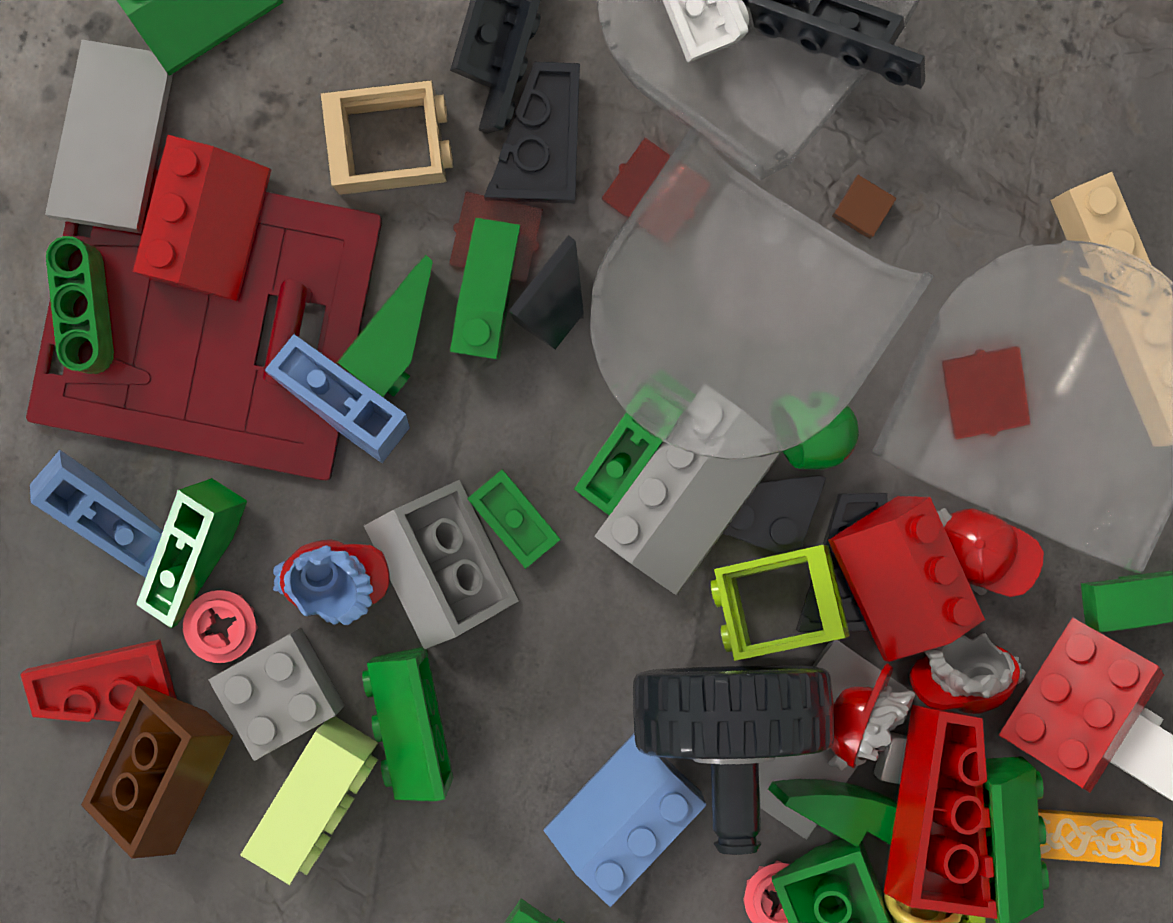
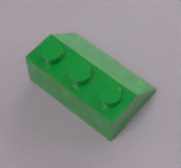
(189, 28)
(409, 725)
(1015, 837)
(832, 886)

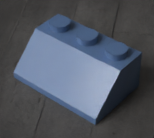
(624, 820)

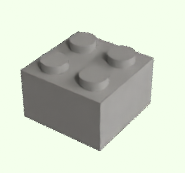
(277, 694)

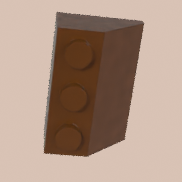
(155, 773)

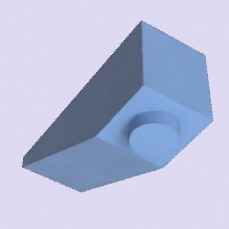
(339, 398)
(95, 512)

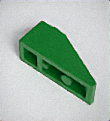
(485, 289)
(389, 339)
(618, 464)
(190, 546)

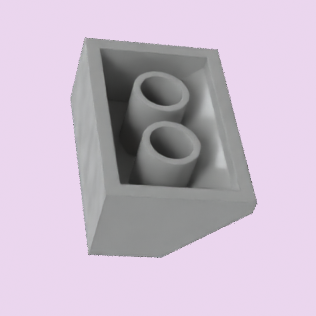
(441, 564)

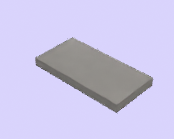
(110, 138)
(846, 671)

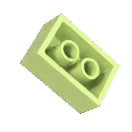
(312, 800)

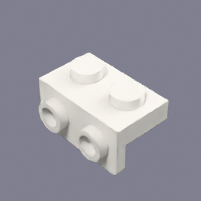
(707, 24)

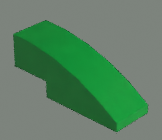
(1128, 601)
(839, 807)

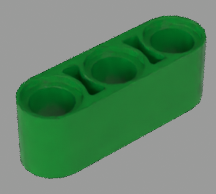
(64, 290)

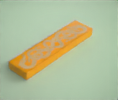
(1101, 838)

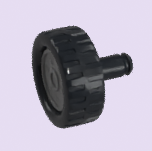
(734, 723)

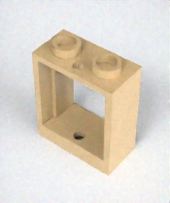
(340, 104)

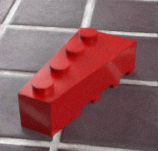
(941, 818)

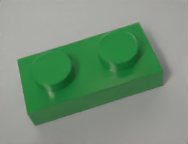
(514, 518)

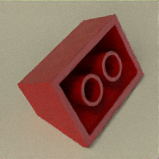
(202, 218)
(906, 578)

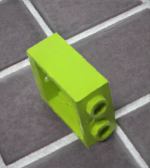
(735, 631)

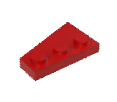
(96, 684)

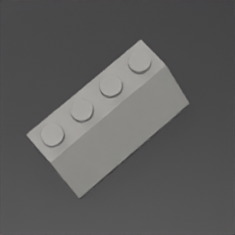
(679, 511)

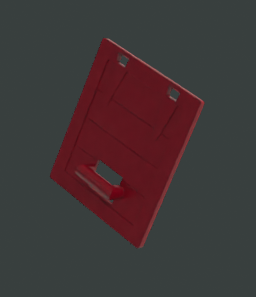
(189, 358)

